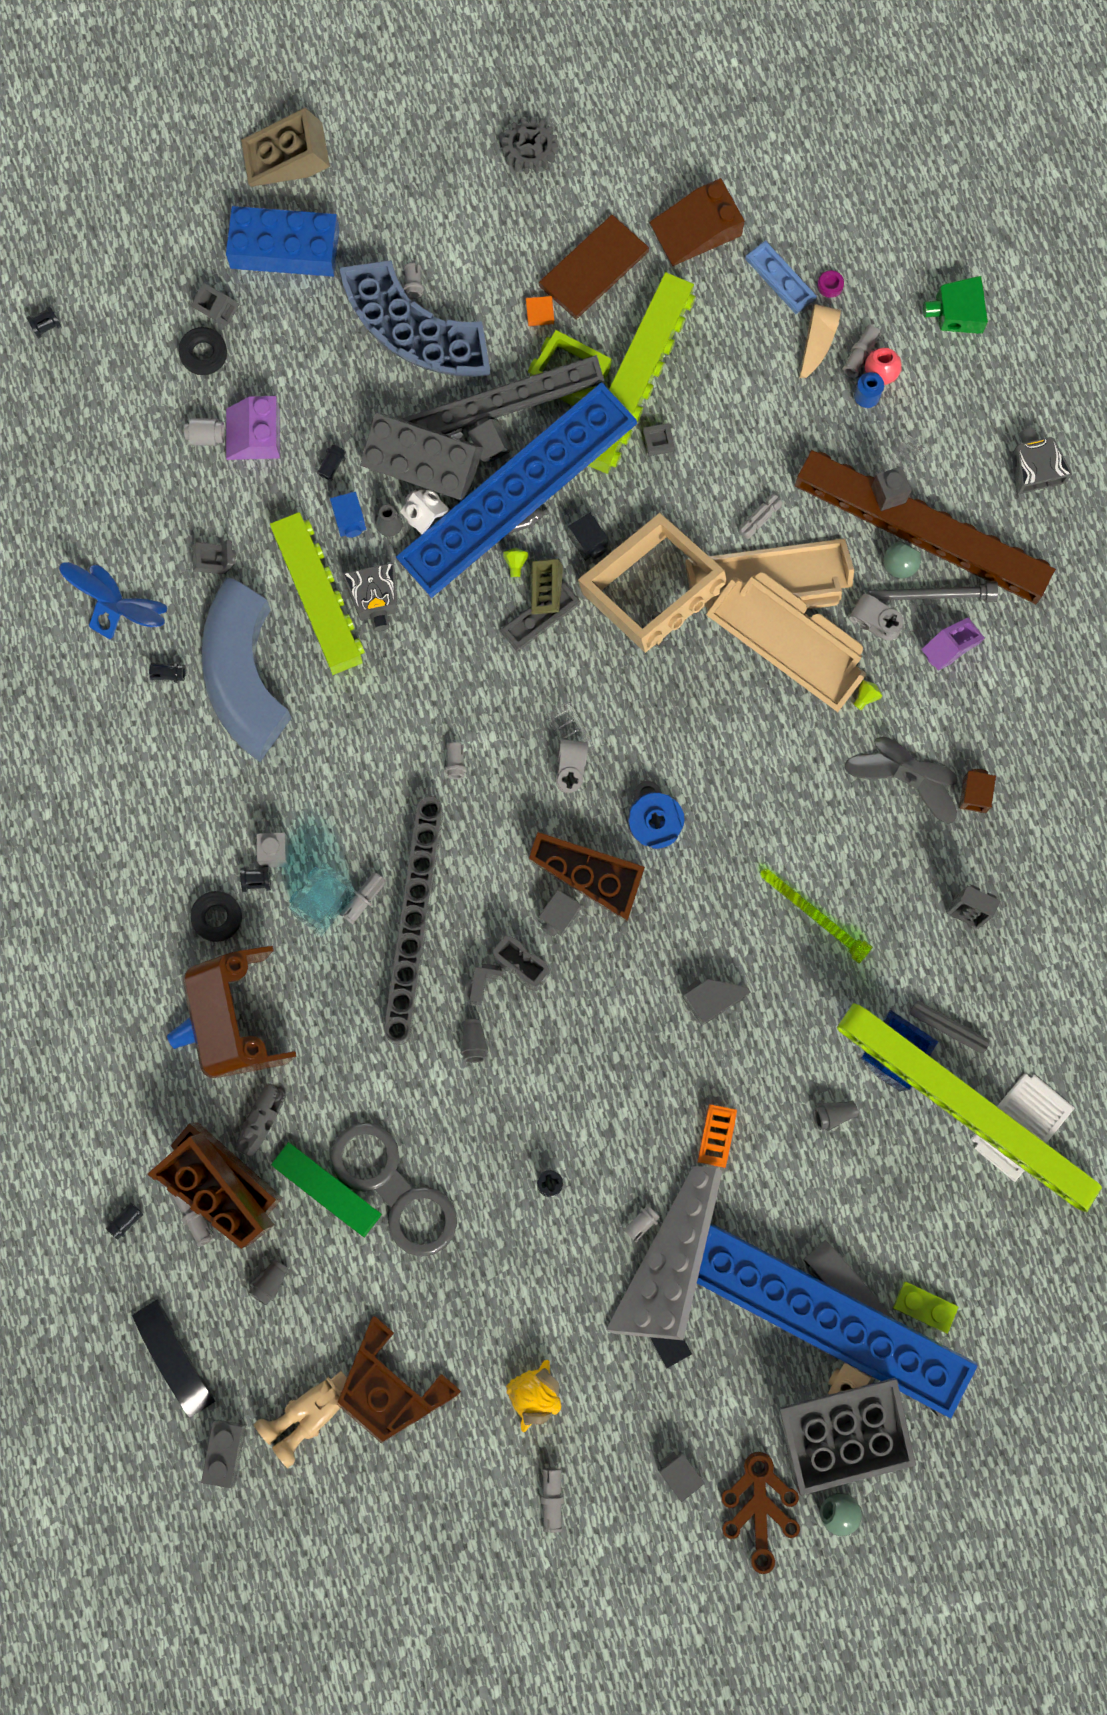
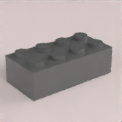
(421, 456)

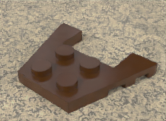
(380, 1398)

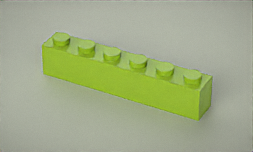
(316, 593)

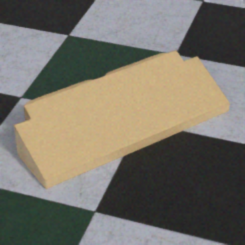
(808, 570)
(799, 645)

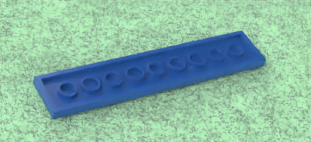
(516, 490)
(834, 1321)

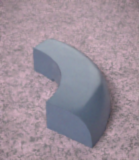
(408, 328)
(232, 671)

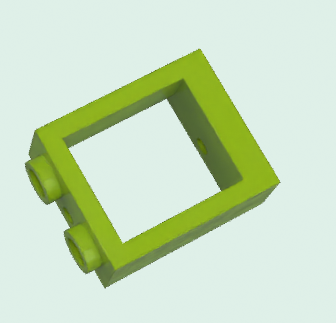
(576, 348)

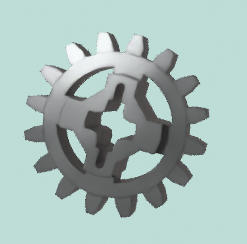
(530, 145)

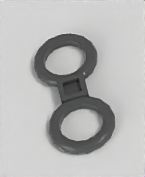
(393, 1189)

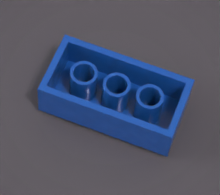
(282, 241)

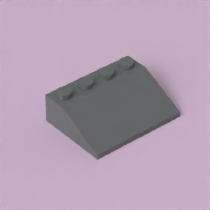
(847, 1436)

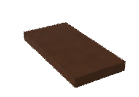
(594, 266)

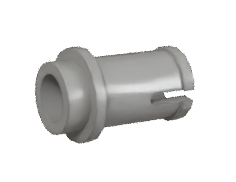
(413, 286)
(455, 761)
(641, 1223)

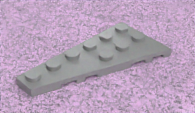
(665, 1282)

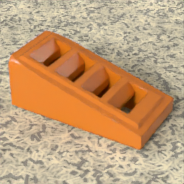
(719, 1111)

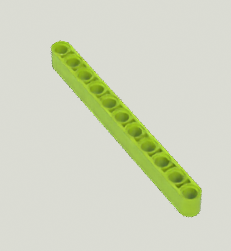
(969, 1107)

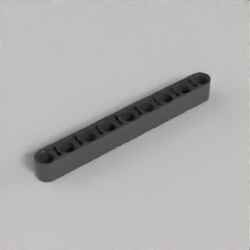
(414, 906)

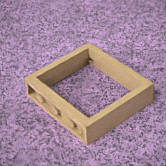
(629, 553)

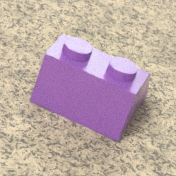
(253, 429)

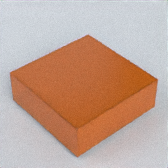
(540, 311)

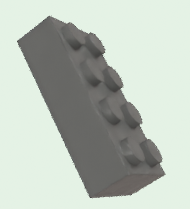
(973, 906)

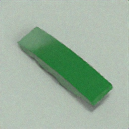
(326, 1189)

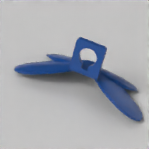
(103, 587)

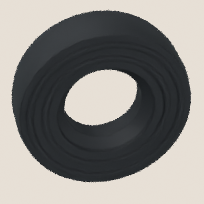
(197, 336)
(199, 911)

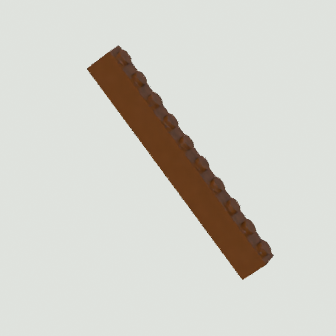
(927, 528)

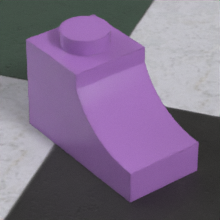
(952, 643)

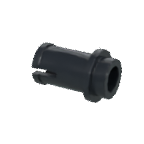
(331, 462)
(174, 672)
(124, 1221)

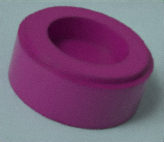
(830, 284)

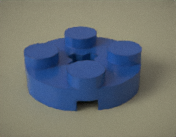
(669, 828)

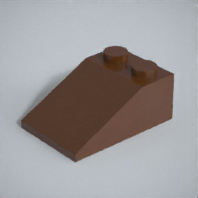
(698, 223)

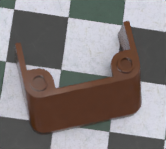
(214, 1019)

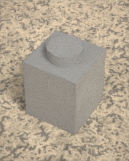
(273, 850)

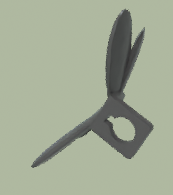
(898, 763)

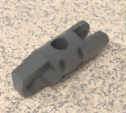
(260, 1119)

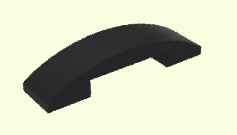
(172, 1359)

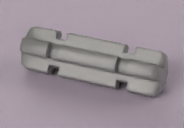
(760, 516)

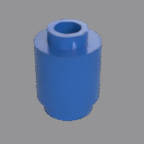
(869, 390)

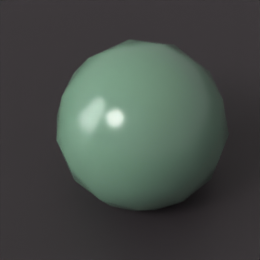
(902, 560)
(843, 1514)

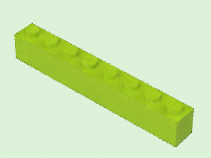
(646, 355)

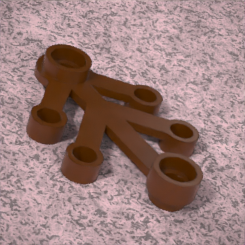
(760, 1506)

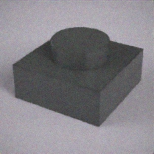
(658, 439)

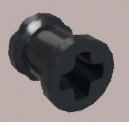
(41, 317)
(255, 879)
(542, 1179)

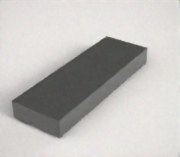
(529, 626)

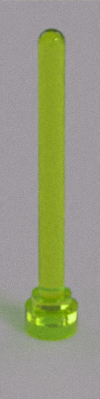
(857, 948)

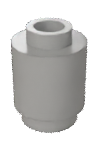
(204, 431)

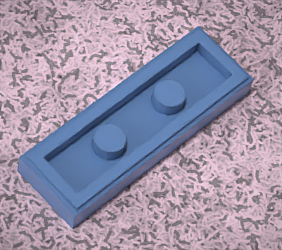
(780, 277)

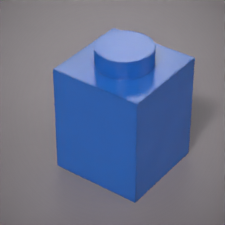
(348, 515)

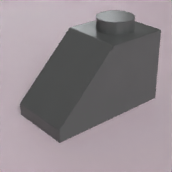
(712, 998)

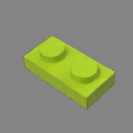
(925, 1307)

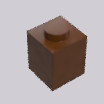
(977, 791)

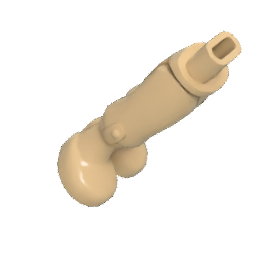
(310, 1410)

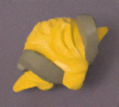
(535, 1396)

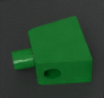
(959, 306)

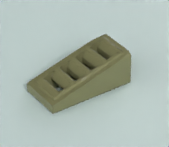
(538, 569)

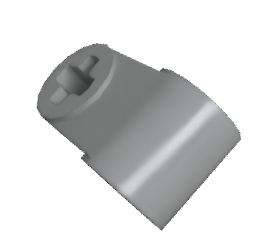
(875, 616)
(571, 759)

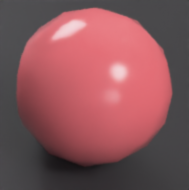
(884, 363)

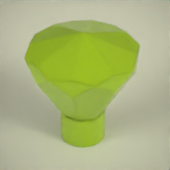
(515, 559)
(867, 694)

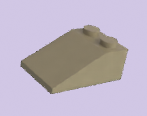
(286, 150)

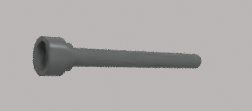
(986, 592)

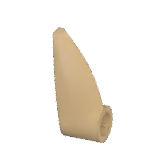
(819, 337)

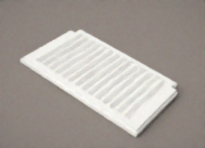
(1036, 1109)

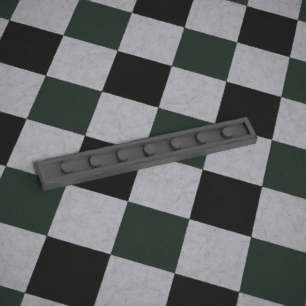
(511, 397)

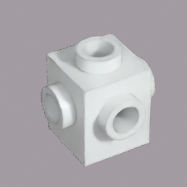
(423, 509)

